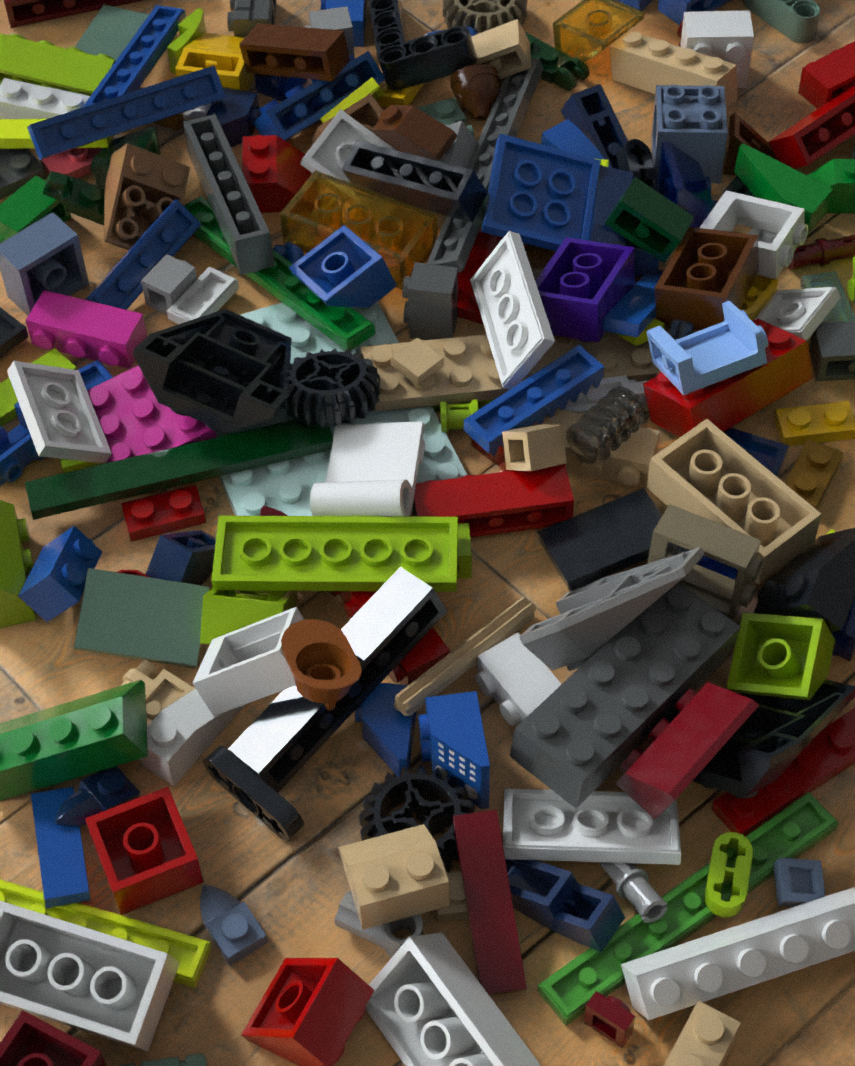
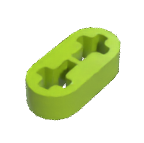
(719, 873)

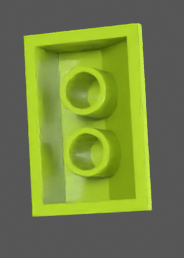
(14, 567)

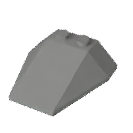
(602, 609)

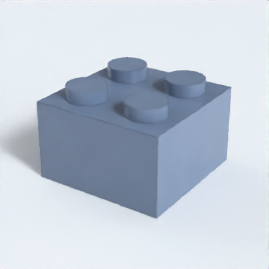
(42, 259)

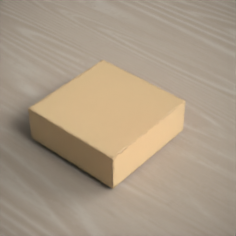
(417, 361)

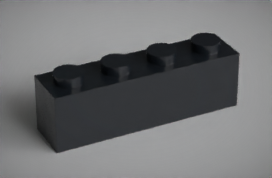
(416, 180)

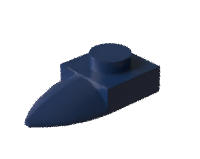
(96, 794)

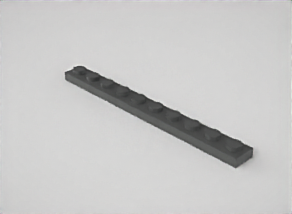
(505, 117)

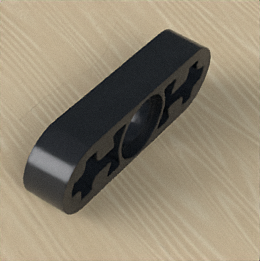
(253, 793)

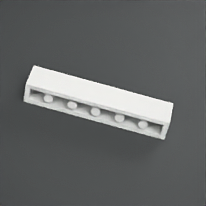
(742, 955)

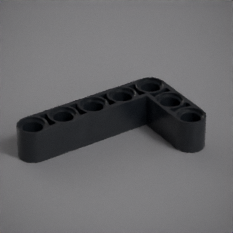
(420, 59)

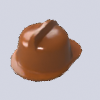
(320, 661)

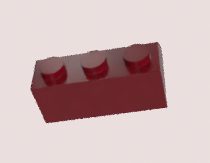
(683, 746)

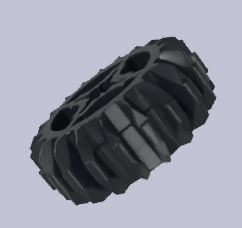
(331, 388)
(417, 792)

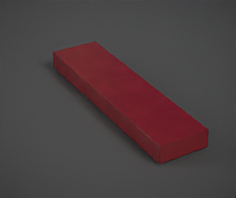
(489, 902)

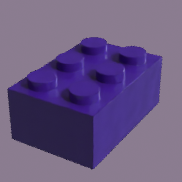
(584, 285)

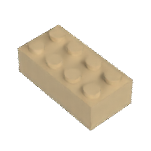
(727, 485)

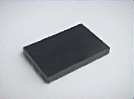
(602, 539)

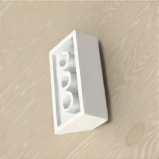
(439, 1010)

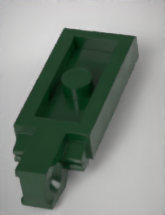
(77, 195)

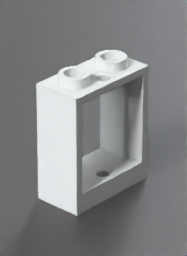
(763, 215)
(246, 664)

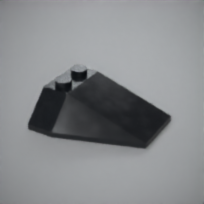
(218, 369)
(772, 739)

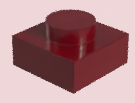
(609, 1018)

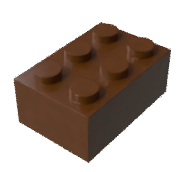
(705, 273)

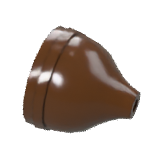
(476, 88)

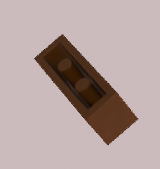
(295, 51)

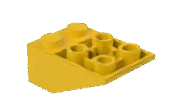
(219, 51)

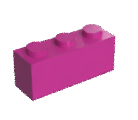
(86, 329)

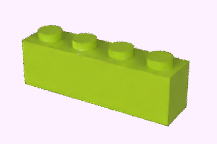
(51, 65)

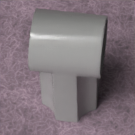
(380, 935)

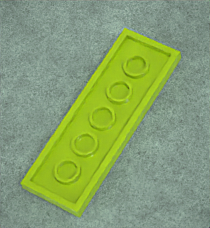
(333, 552)

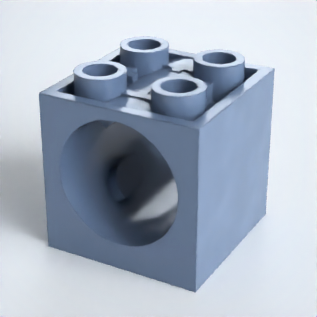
(693, 122)

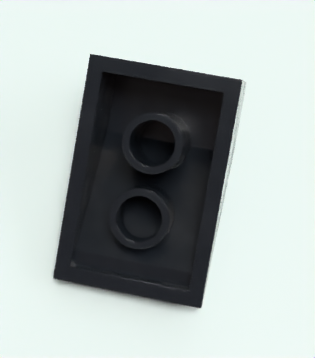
(815, 582)

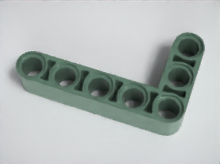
(792, 18)

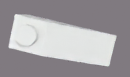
(182, 735)

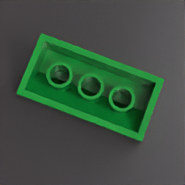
(73, 739)

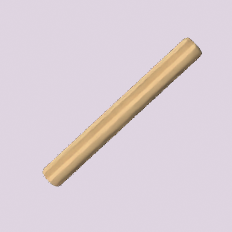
(463, 657)

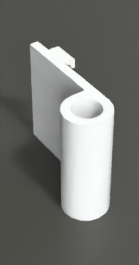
(371, 470)

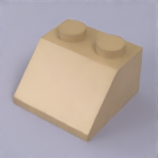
(395, 876)

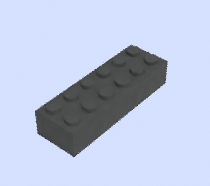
(623, 693)

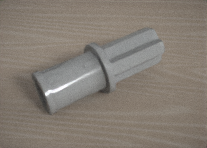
(634, 886)

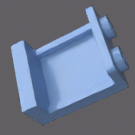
(711, 352)

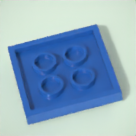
(540, 193)

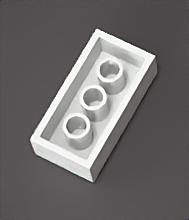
(82, 977)

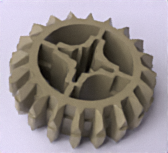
(483, 13)

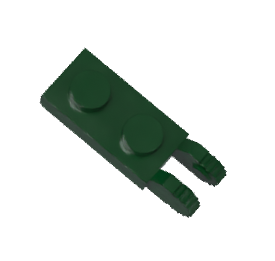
(557, 66)

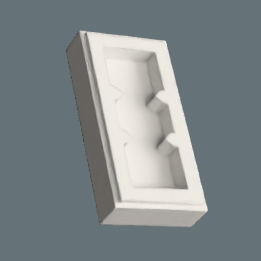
(203, 296)

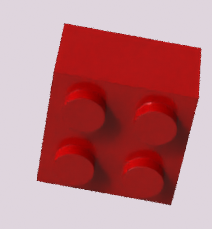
(144, 850)

